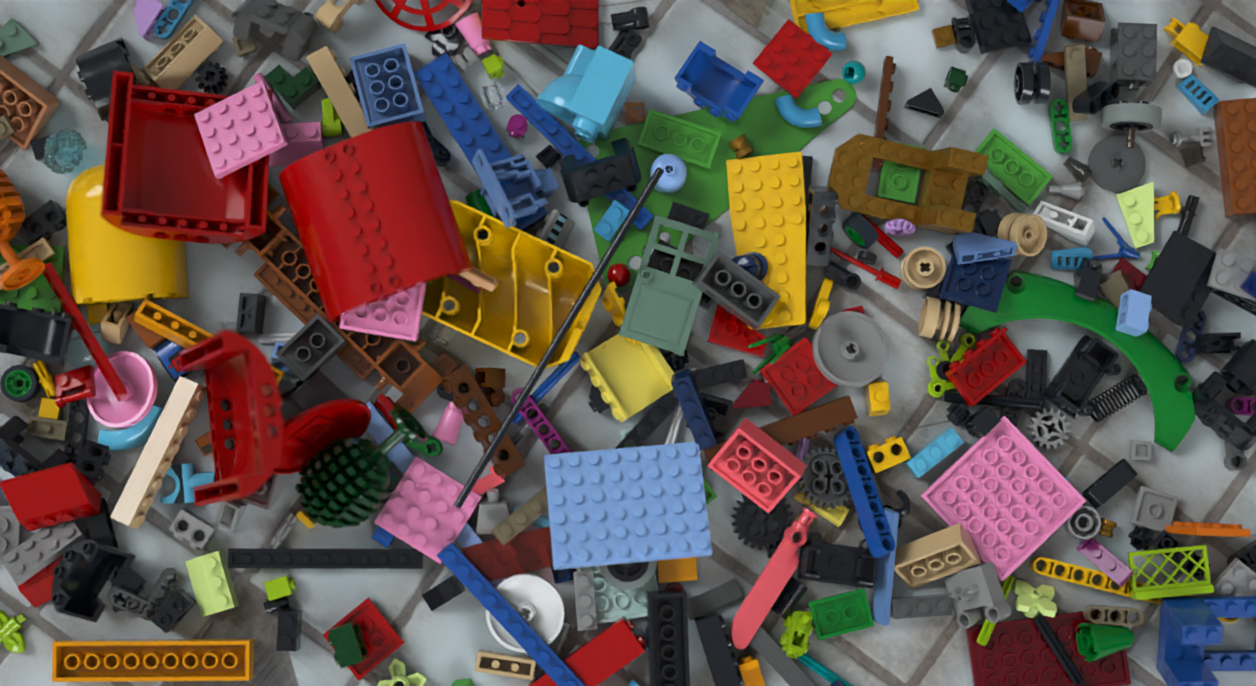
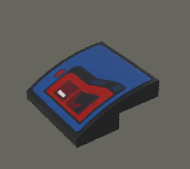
(169, 357)

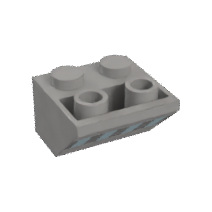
(556, 229)

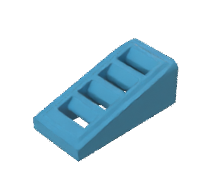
(1197, 103)
(1071, 253)

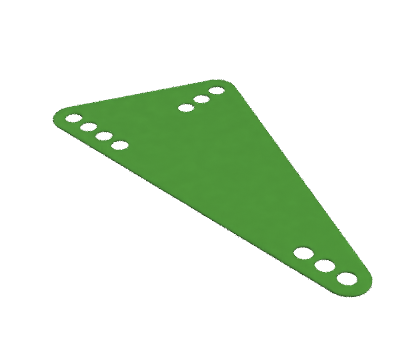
(706, 188)

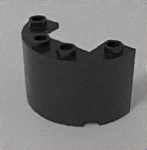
(97, 72)
(35, 333)
(82, 577)

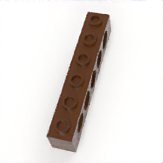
(484, 411)

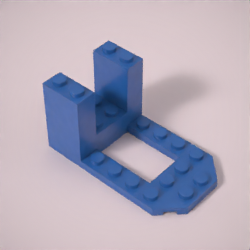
(1191, 624)

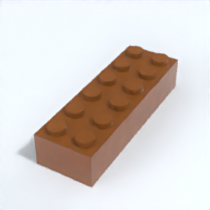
(1237, 154)

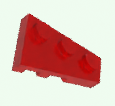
(734, 334)

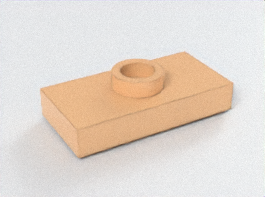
(480, 279)

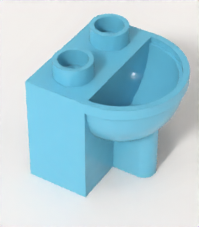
(590, 92)

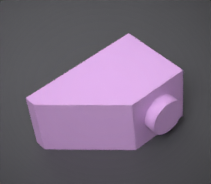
(147, 14)

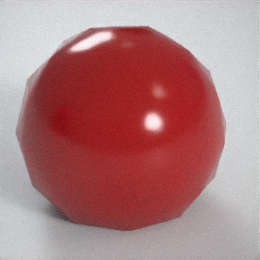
(619, 274)

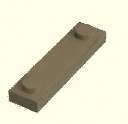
(1075, 77)

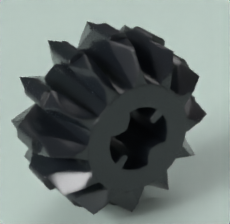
(205, 81)

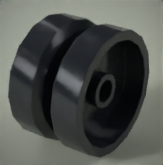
(1032, 83)

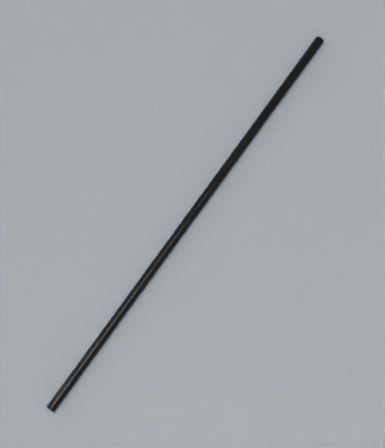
(558, 338)

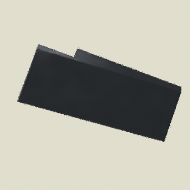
(1230, 57)

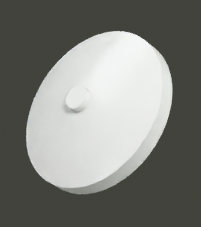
(536, 602)

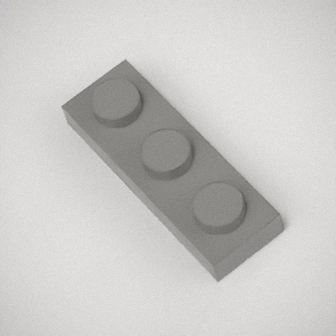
(585, 600)

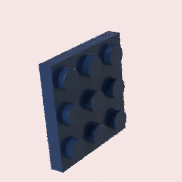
(976, 283)

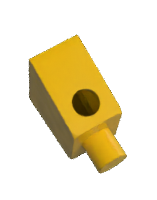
(877, 398)

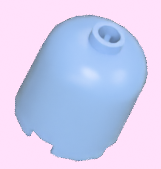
(674, 180)

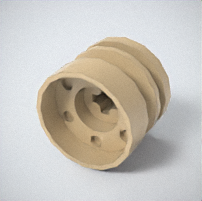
(943, 319)

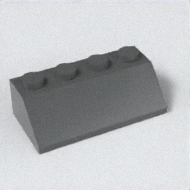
(736, 290)

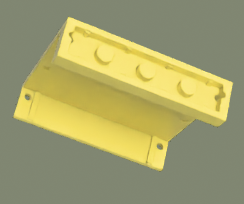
(627, 375)

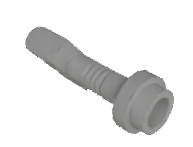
(1177, 138)

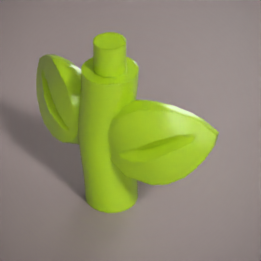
(11, 638)

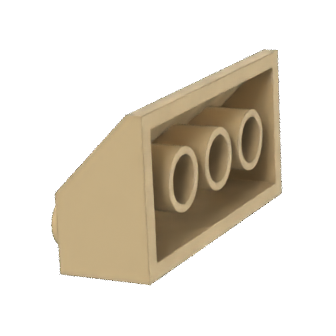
(183, 54)
(935, 556)

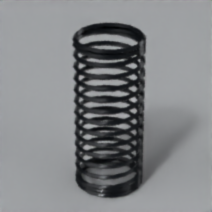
(1141, 390)

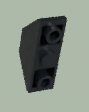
(1166, 540)

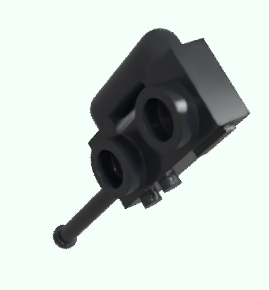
(632, 42)

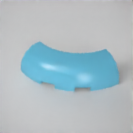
(133, 436)

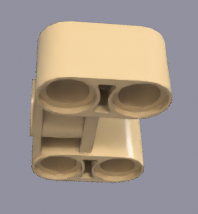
(331, 15)

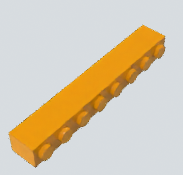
(176, 328)

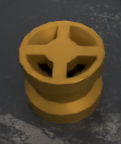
(1107, 528)

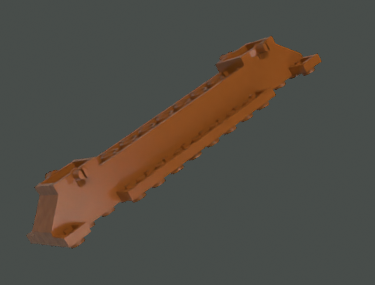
(292, 282)

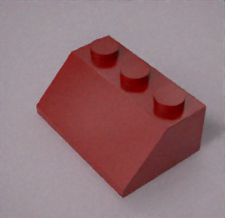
(39, 587)

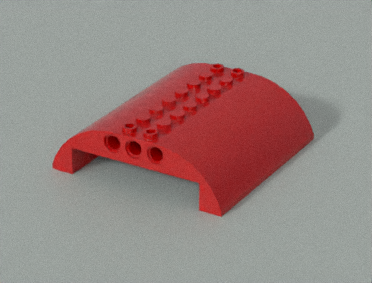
(161, 174)
(373, 217)
(247, 384)

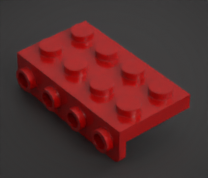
(985, 366)

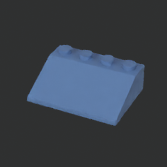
(387, 87)

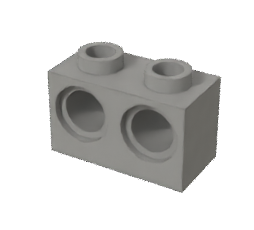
(195, 524)

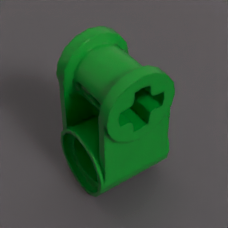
(425, 448)

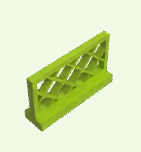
(1175, 588)

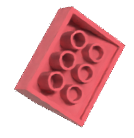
(757, 465)

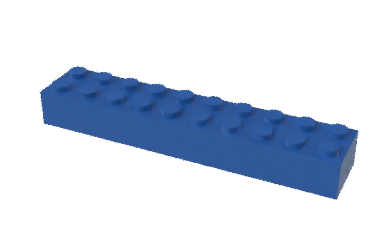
(470, 125)

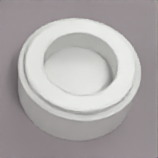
(1182, 68)

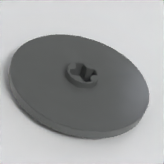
(1119, 178)

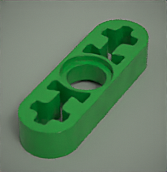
(1053, 113)

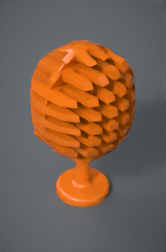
(11, 219)

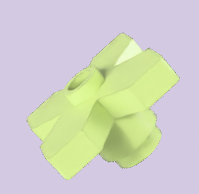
(1034, 601)
(398, 673)

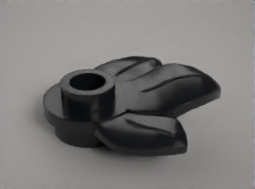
(443, 41)

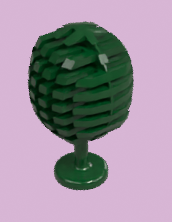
(353, 475)

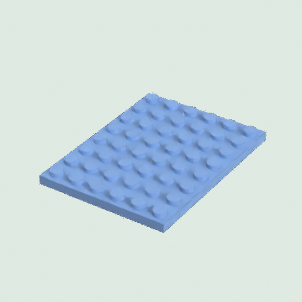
(626, 505)

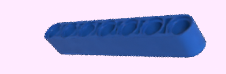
(864, 492)

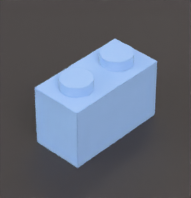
(1134, 313)

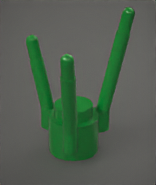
(779, 346)

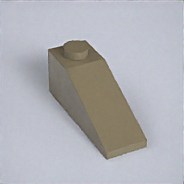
(1113, 286)

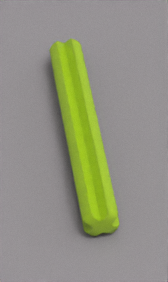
(988, 627)

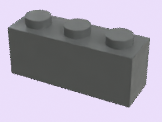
(921, 606)

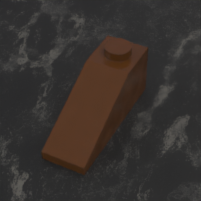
(1092, 58)

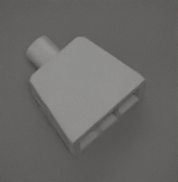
(492, 511)

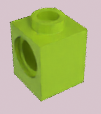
(280, 587)

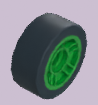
(860, 231)
(10, 383)

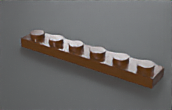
(883, 106)

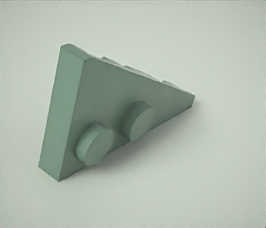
(14, 39)
(996, 187)

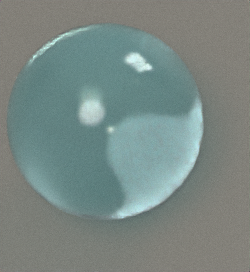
(78, 353)

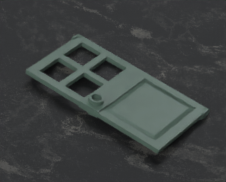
(661, 302)

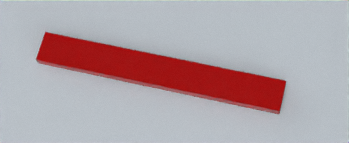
(85, 332)

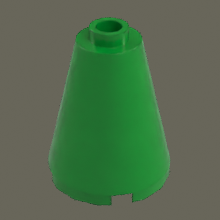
(1102, 640)

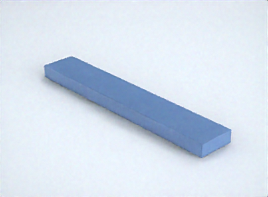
(885, 576)

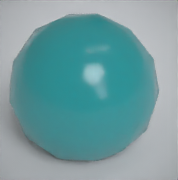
(853, 72)

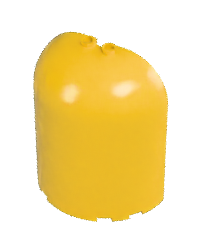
(112, 263)

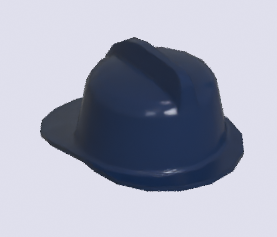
(753, 263)

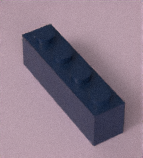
(694, 409)

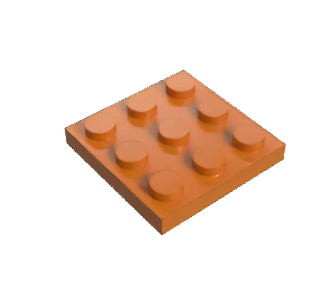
(1207, 529)

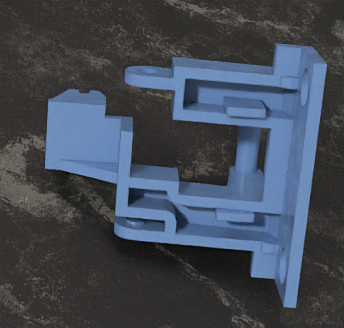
(518, 170)

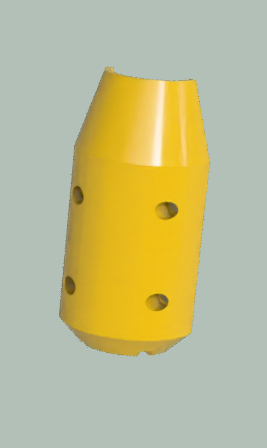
(527, 296)

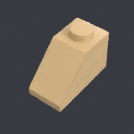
(114, 324)

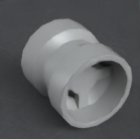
(470, 57)

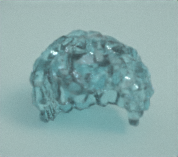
(64, 151)

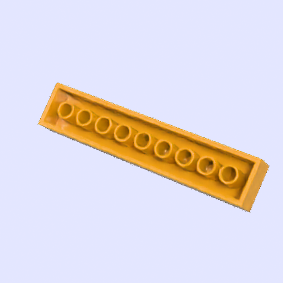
(153, 660)

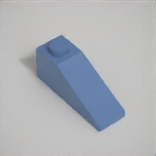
(979, 247)

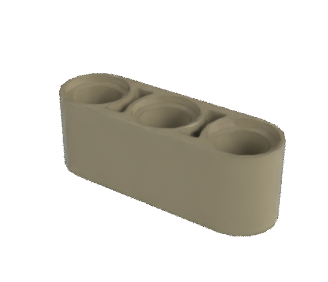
(1122, 615)

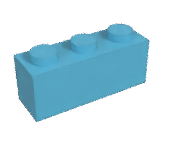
(933, 452)

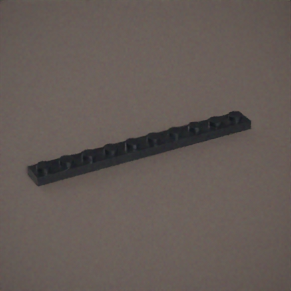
(325, 558)

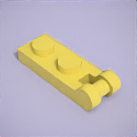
(834, 515)

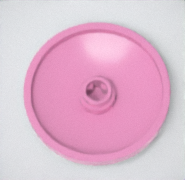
(141, 384)

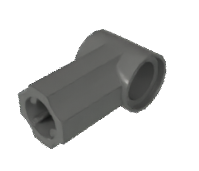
(1231, 452)

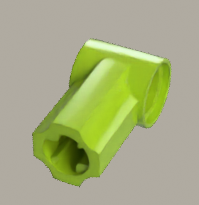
(331, 121)

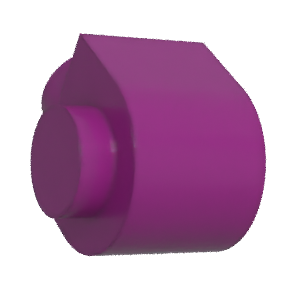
(517, 126)

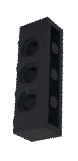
(816, 198)

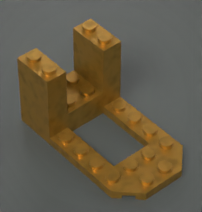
(940, 191)

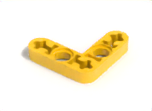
(821, 304)

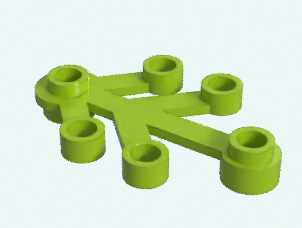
(935, 380)

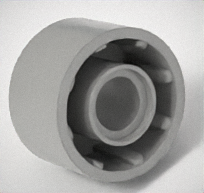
(1091, 526)

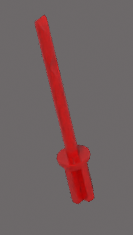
(882, 275)

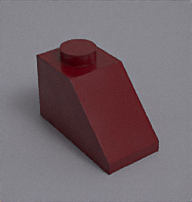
(754, 395)

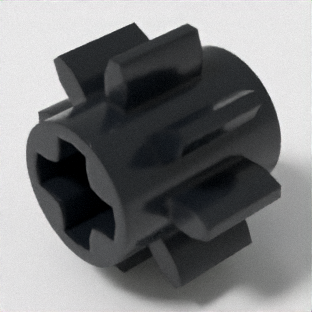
(675, 361)
(958, 414)
(1141, 538)

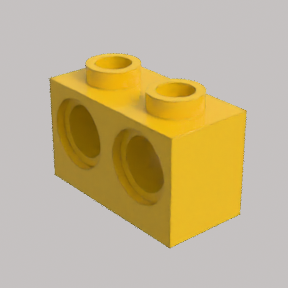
(888, 459)

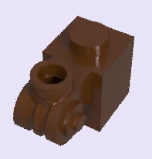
(493, 381)

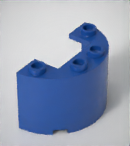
(716, 83)

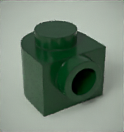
(955, 79)

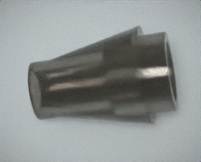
(1078, 169)

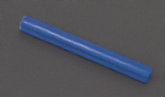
(551, 381)

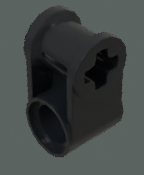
(963, 30)

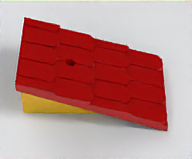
(542, 22)

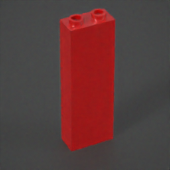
(602, 654)

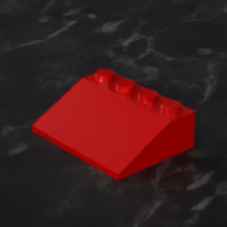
(51, 496)

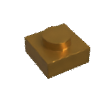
(943, 36)

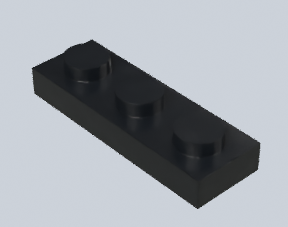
(720, 374)

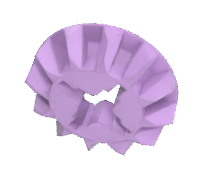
(899, 227)

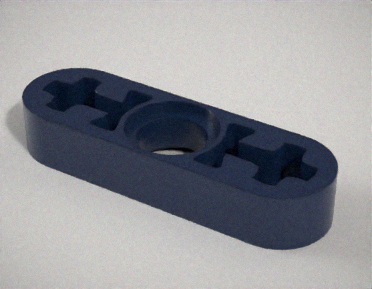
(1190, 350)

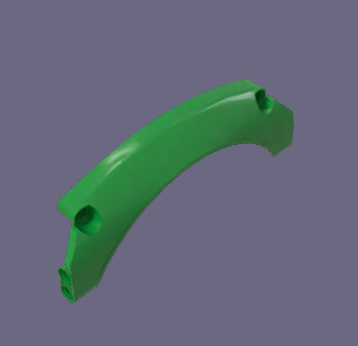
(1054, 299)

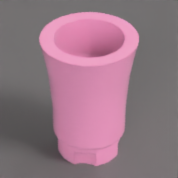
(472, 31)
(449, 425)

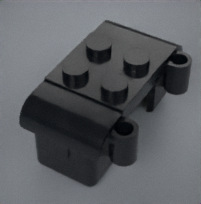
(602, 175)
(1080, 376)
(1219, 418)
(16, 459)
(837, 563)

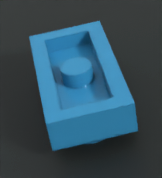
(612, 220)

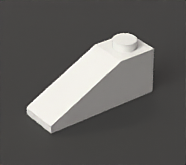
(1066, 223)

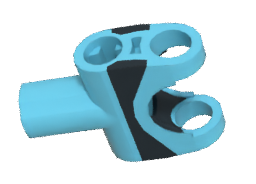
(185, 481)

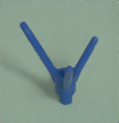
(1124, 250)

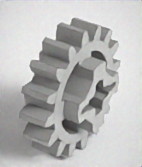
(1053, 421)

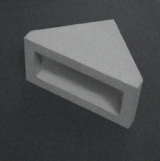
(230, 514)

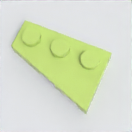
(1138, 212)

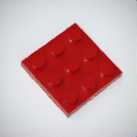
(792, 59)
(797, 377)
(377, 634)

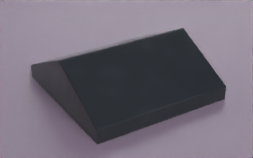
(719, 411)

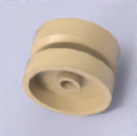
(1026, 230)
(931, 261)

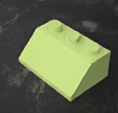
(212, 583)

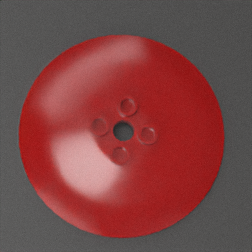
(318, 426)

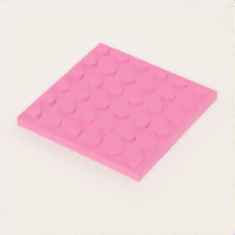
(1004, 497)

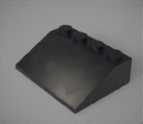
(1180, 279)

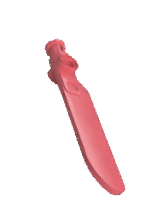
(770, 582)

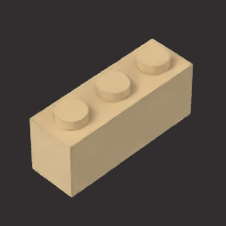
(505, 664)

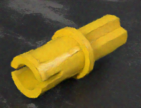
(45, 378)

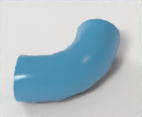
(822, 34)
(795, 115)

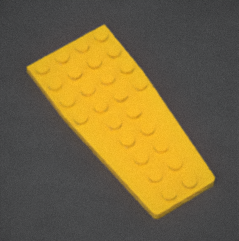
(771, 219)

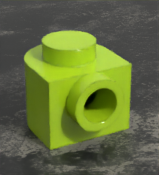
(493, 66)

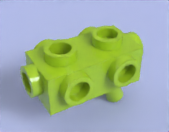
(797, 632)

